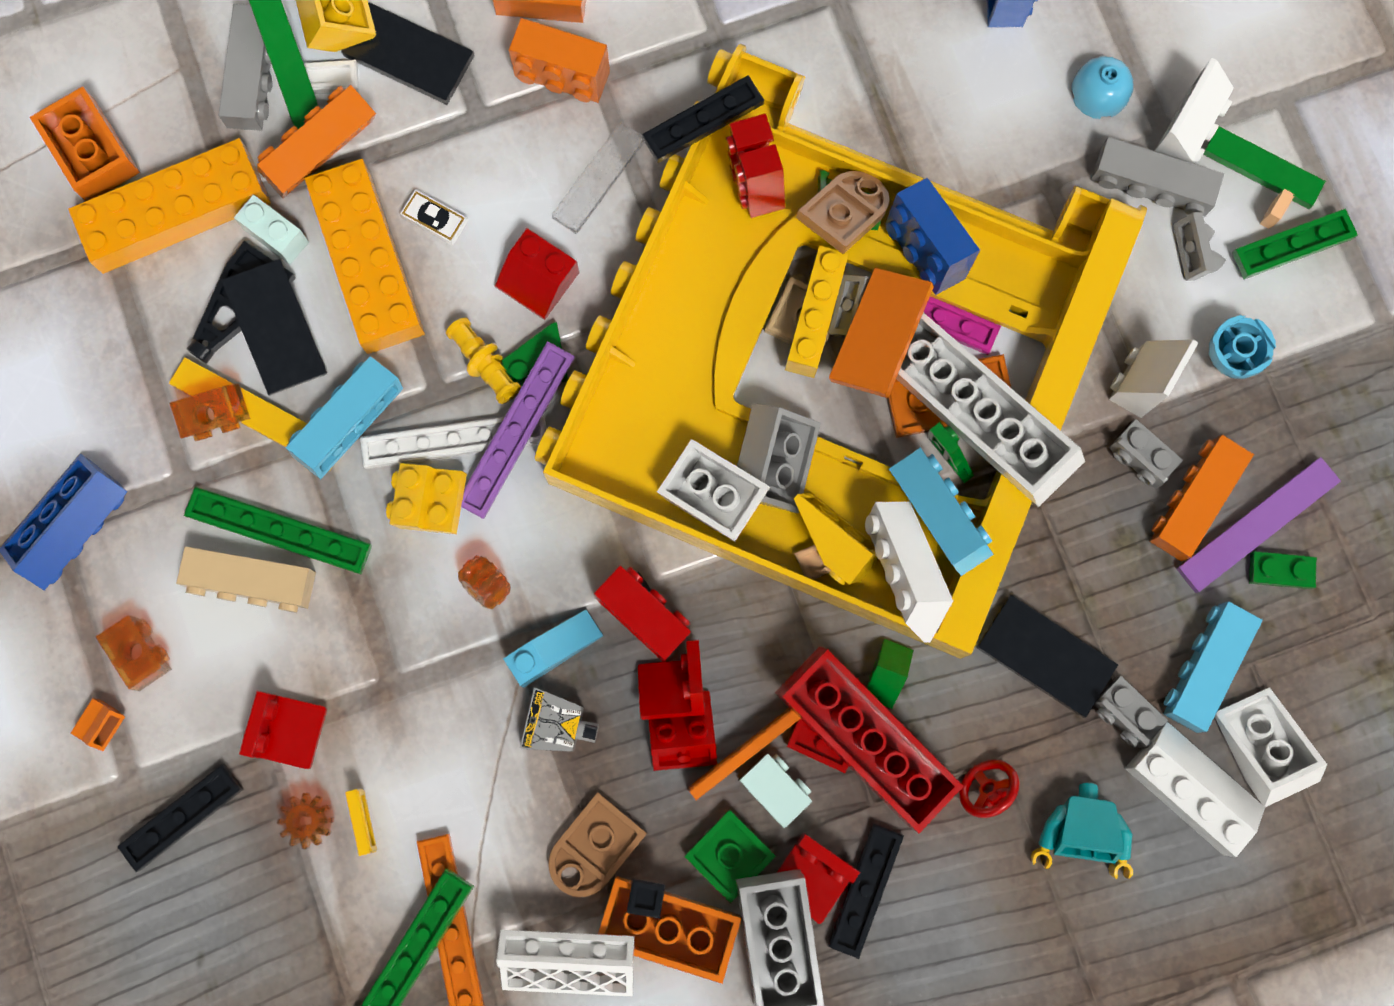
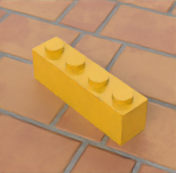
(816, 312)

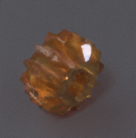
(484, 582)
(311, 831)

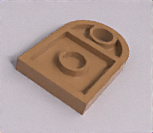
(843, 211)
(594, 846)

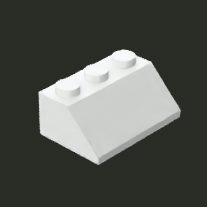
(1197, 115)

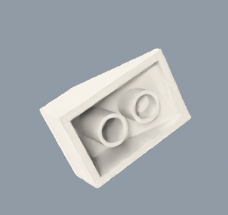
(1151, 374)
(713, 490)
(1270, 747)

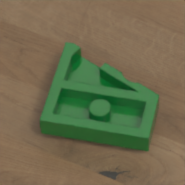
(522, 360)

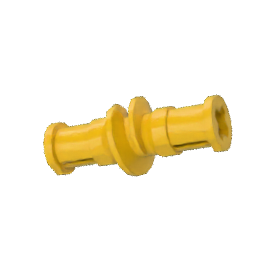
(483, 360)

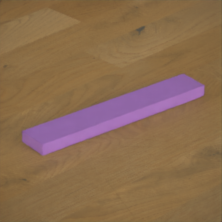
(516, 429)
(1258, 525)

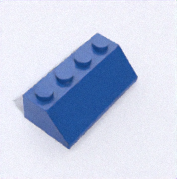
(62, 522)

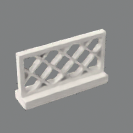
(574, 952)

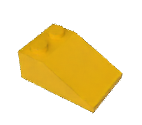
(839, 544)

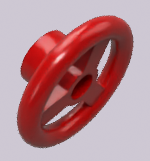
(994, 794)

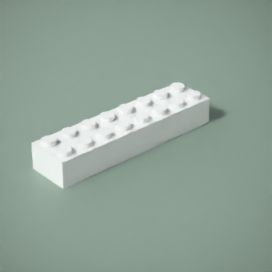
(988, 413)

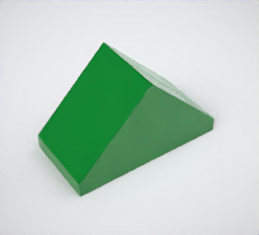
(890, 672)

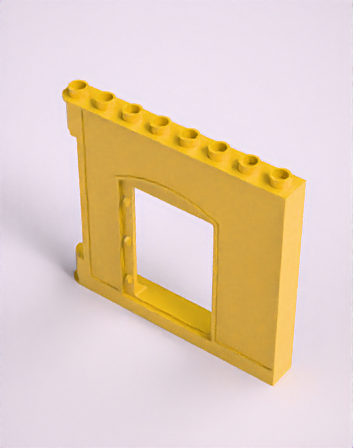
(701, 303)

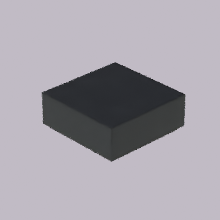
(646, 898)

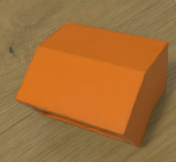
(98, 724)

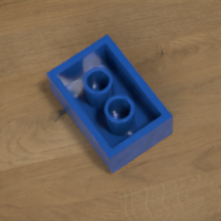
(931, 236)

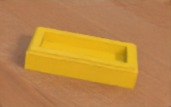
(361, 821)

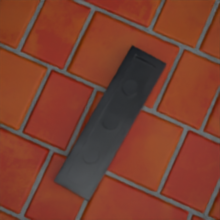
(703, 119)
(180, 818)
(866, 891)

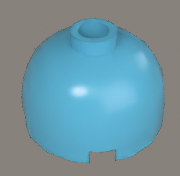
(1102, 87)
(1241, 347)

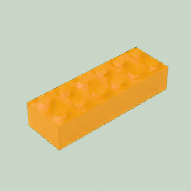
(167, 206)
(364, 256)

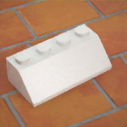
(909, 566)
(1197, 791)

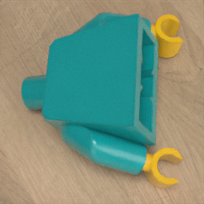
(1087, 831)

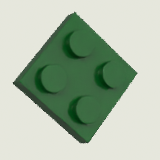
(728, 854)

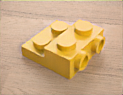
(426, 498)

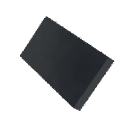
(412, 55)
(274, 327)
(1047, 656)

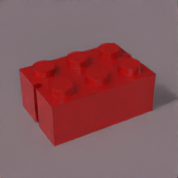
(756, 166)
(643, 612)

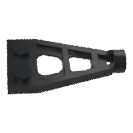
(244, 259)

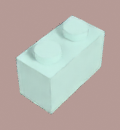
(271, 229)
(776, 790)

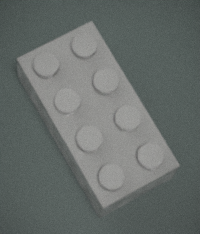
(780, 940)

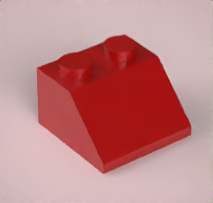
(536, 274)

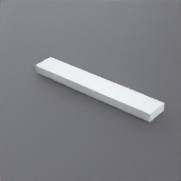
(435, 442)

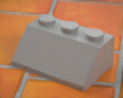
(779, 453)

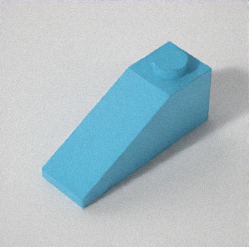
(552, 648)

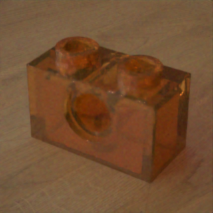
(193, 417)
(118, 645)

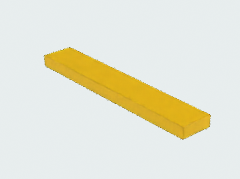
(264, 416)

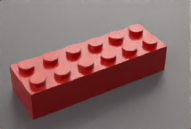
(869, 739)

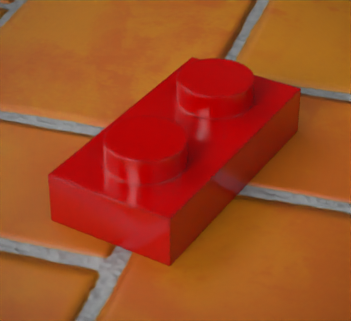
(811, 745)

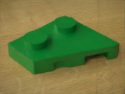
(946, 443)

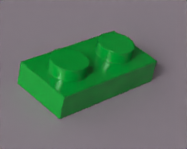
(1282, 570)

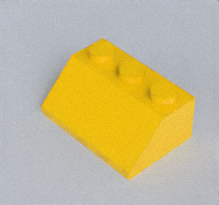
(335, 23)

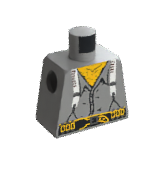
(555, 724)

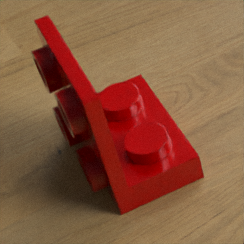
(672, 686)
(283, 730)
(684, 740)
(823, 872)

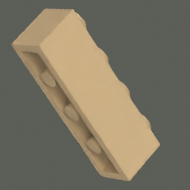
(247, 578)

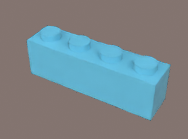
(344, 417)
(941, 512)
(1212, 666)

